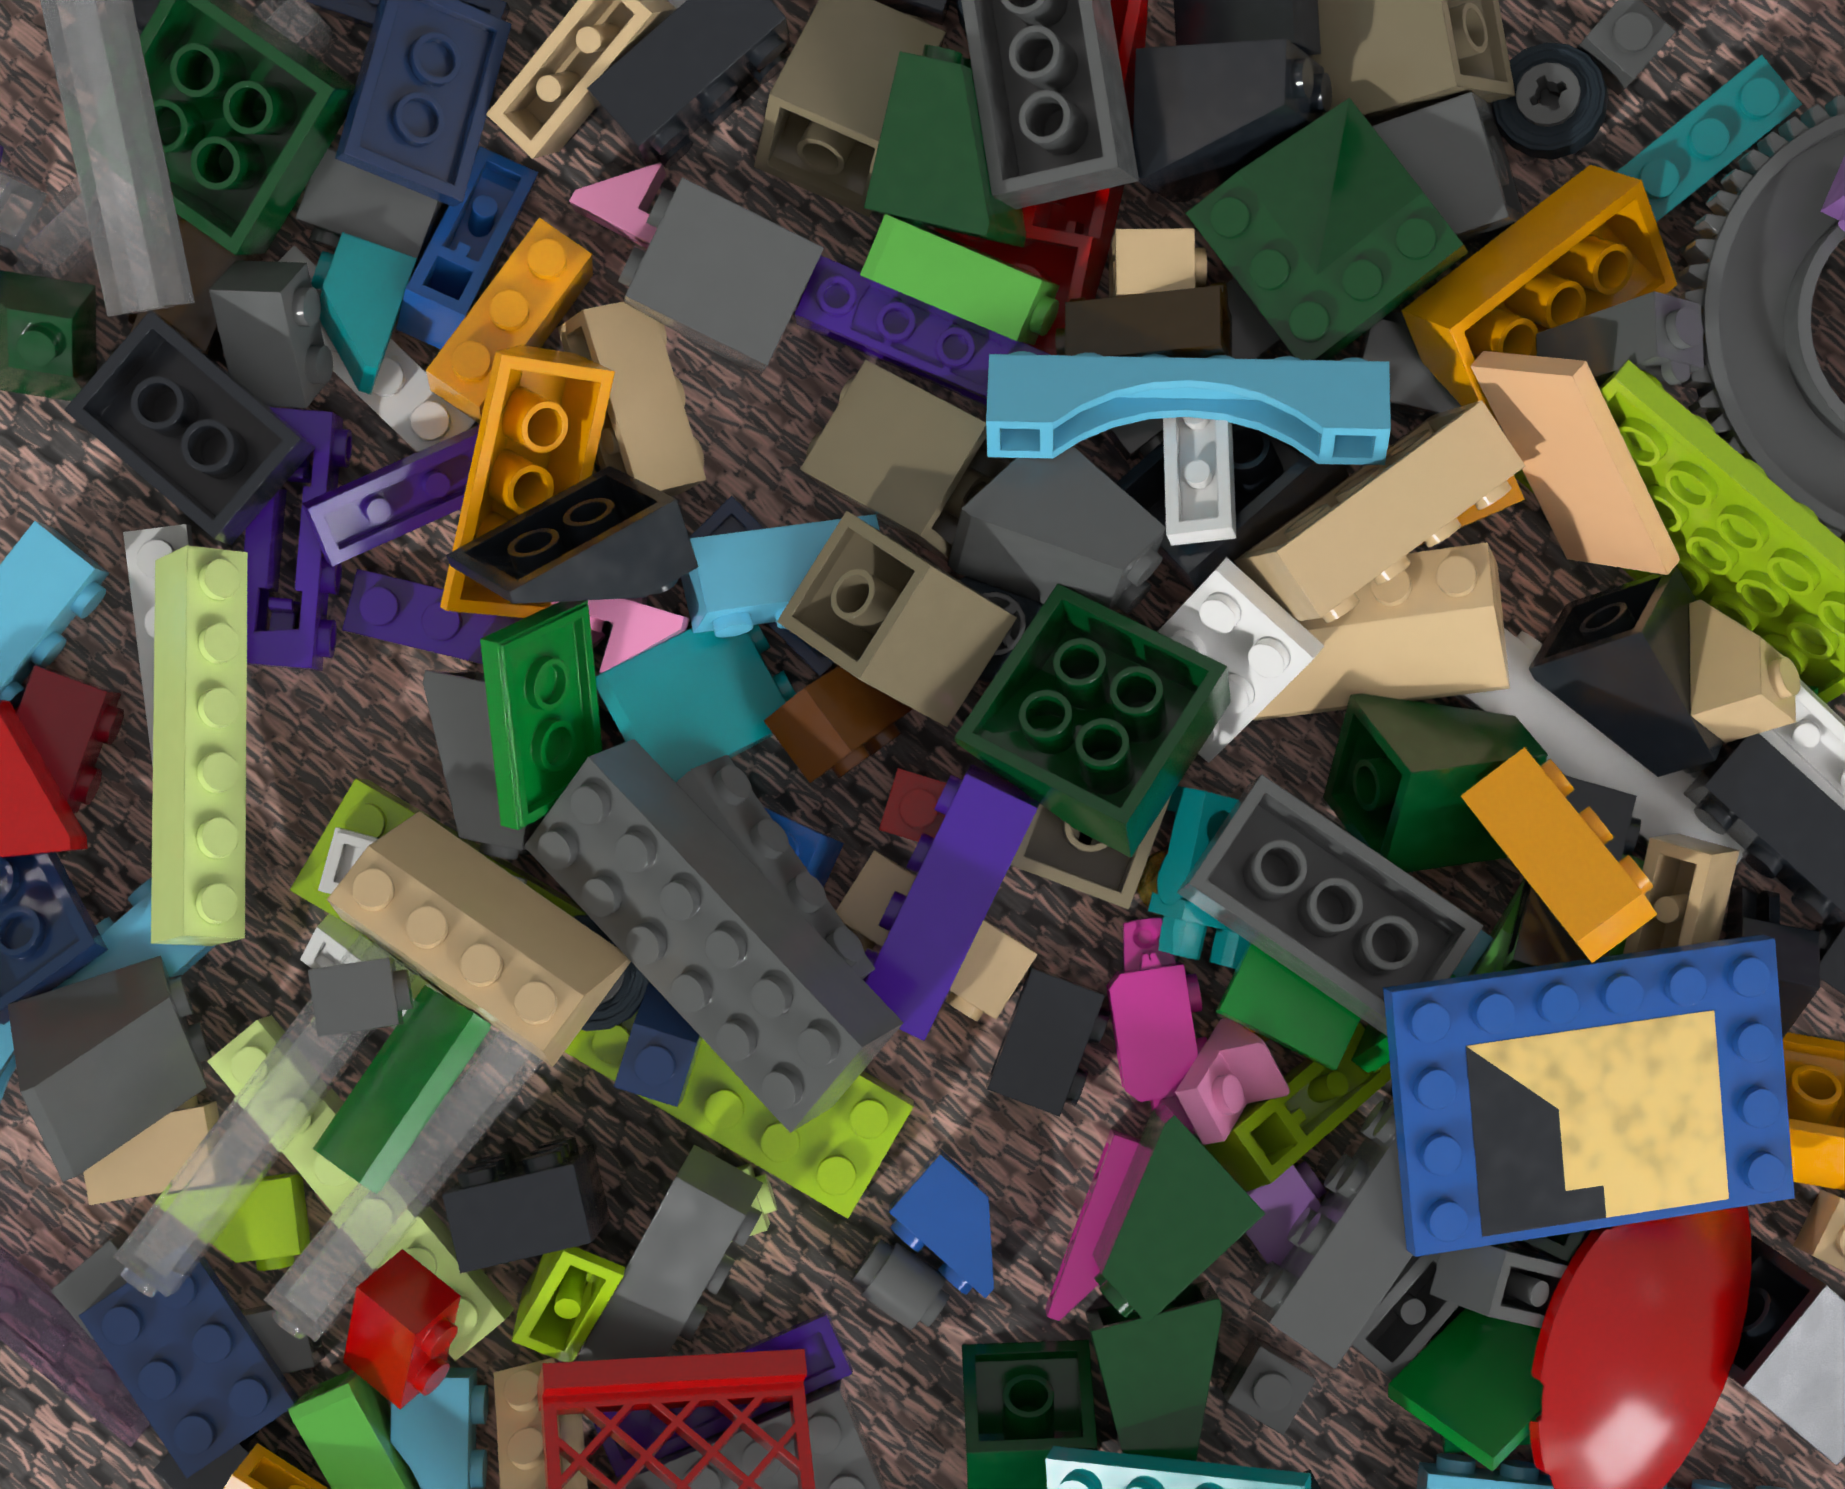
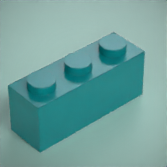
(1712, 136)

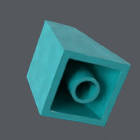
(695, 698)

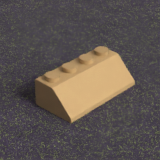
(1384, 513)
(1409, 639)
(479, 935)

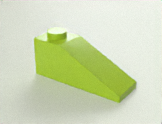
(1283, 1129)

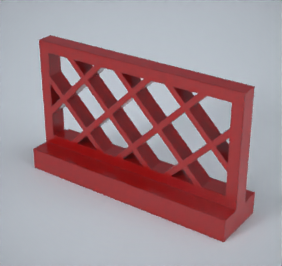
(676, 1383)

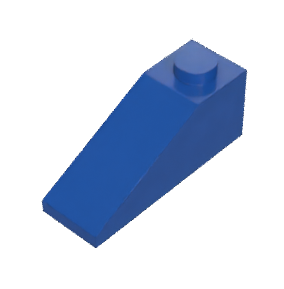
(465, 249)

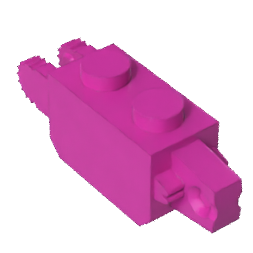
(1153, 1018)

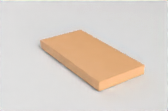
(1576, 460)

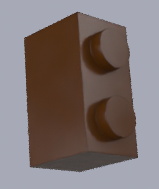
(835, 724)

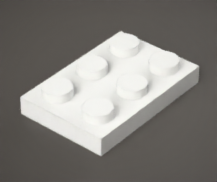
(1250, 635)

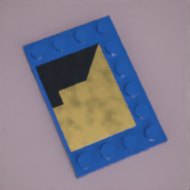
(1589, 1094)

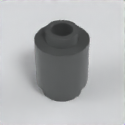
(901, 1284)

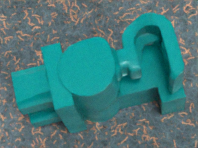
(1184, 924)

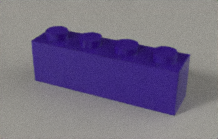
(949, 896)

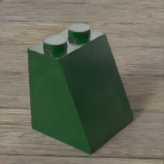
(934, 155)
(1404, 775)
(1168, 1219)
(1159, 1371)

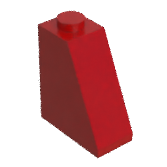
(32, 806)

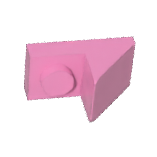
(622, 203)
(634, 628)
(1225, 1077)

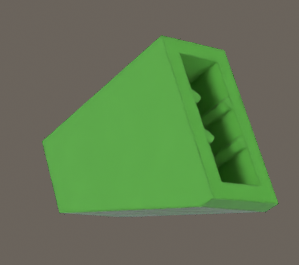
(961, 280)
(349, 1435)

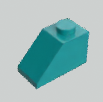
(361, 302)

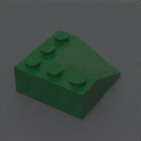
(237, 117)
(1327, 233)
(1097, 717)

